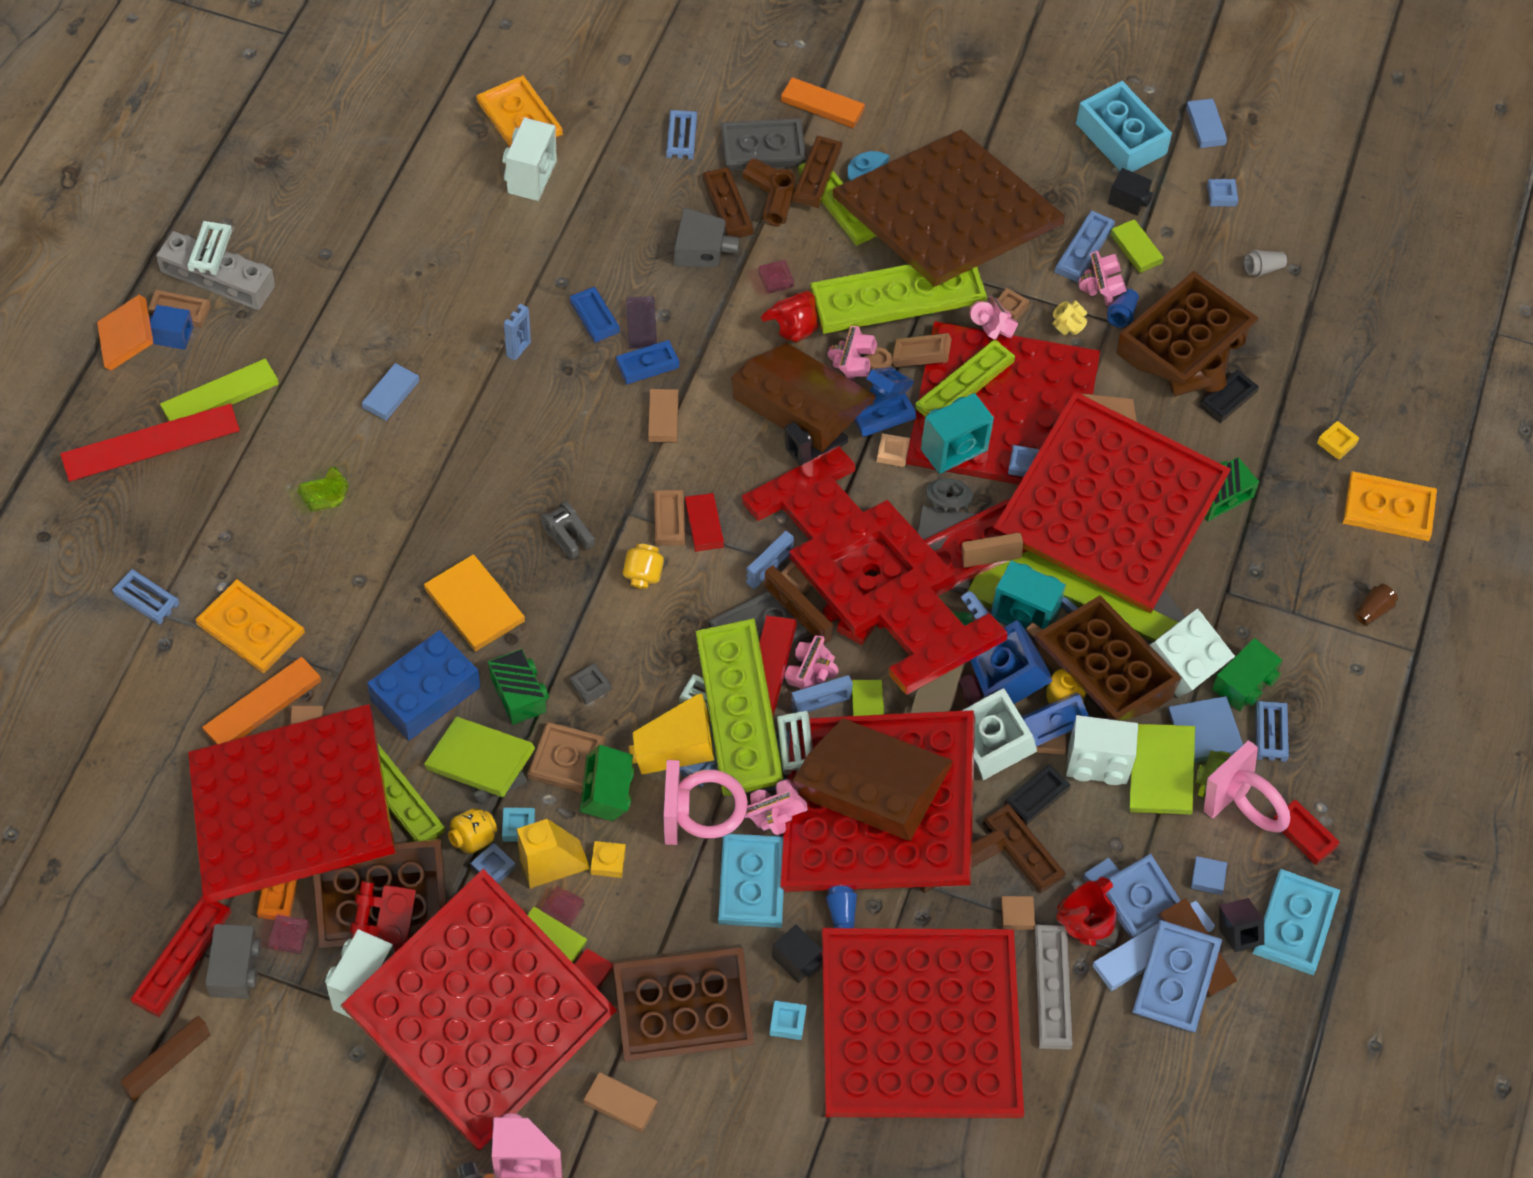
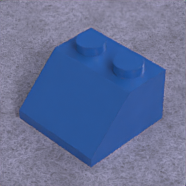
(1012, 666)

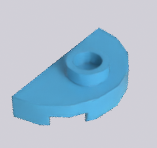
(865, 163)

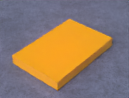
(511, 103)
(1390, 506)
(474, 602)
(250, 626)

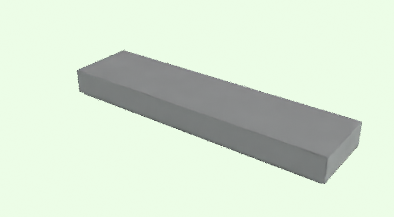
(1052, 987)

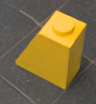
(675, 735)
(549, 853)

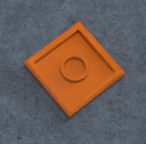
(125, 332)

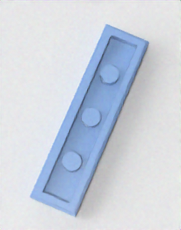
(1131, 957)

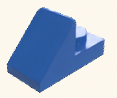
(888, 383)

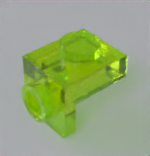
(324, 492)
(1213, 762)

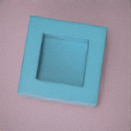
(513, 819)
(787, 1020)

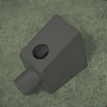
(702, 240)

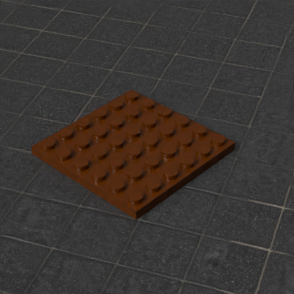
(948, 207)

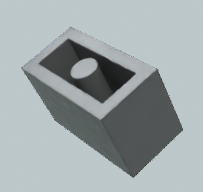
(232, 961)

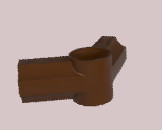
(779, 185)
(1210, 378)

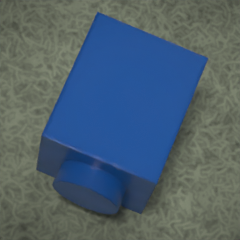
(171, 326)

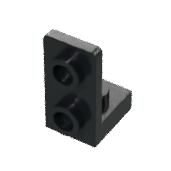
(800, 447)

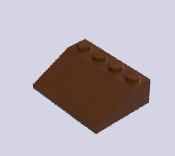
(1184, 330)
(799, 389)
(1110, 660)
(872, 778)
(414, 866)
(683, 1002)

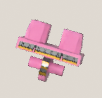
(1099, 280)
(993, 318)
(848, 354)
(816, 664)
(776, 810)

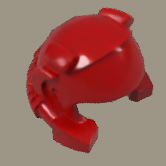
(795, 316)
(1088, 912)

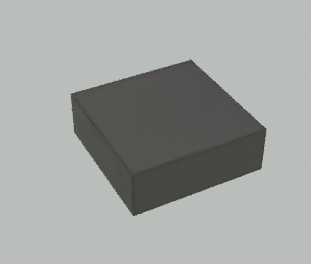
(590, 683)

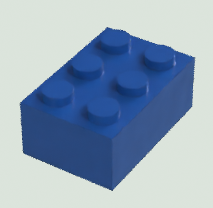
(424, 685)

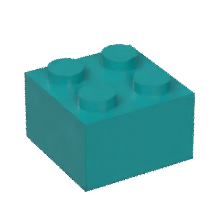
(956, 433)
(1027, 597)

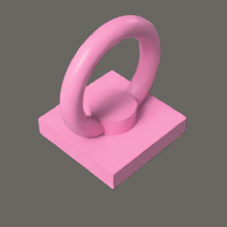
(1232, 783)
(678, 803)

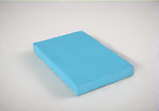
(751, 881)
(1297, 921)

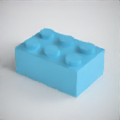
(1123, 127)

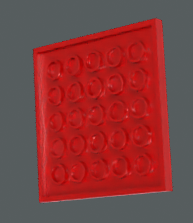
(1021, 398)
(1112, 501)
(289, 803)
(836, 850)
(479, 1008)
(921, 1023)

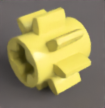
(1069, 318)

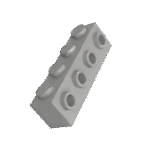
(236, 277)

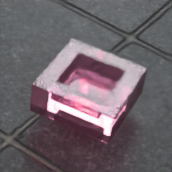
(776, 276)
(972, 689)
(563, 906)
(288, 934)

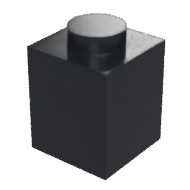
(1130, 192)
(1241, 925)
(797, 954)

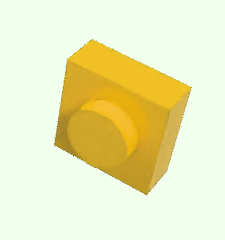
(1338, 440)
(608, 859)

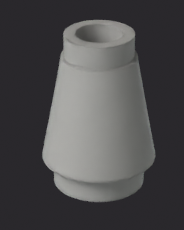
(1263, 262)

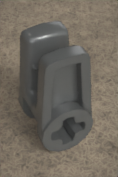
(565, 520)

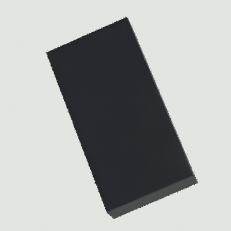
(1229, 399)
(1038, 794)

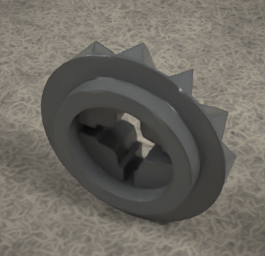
(940, 488)

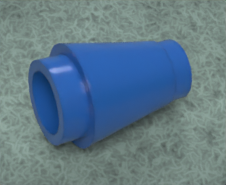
(1123, 309)
(842, 906)

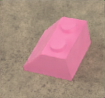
(523, 1150)

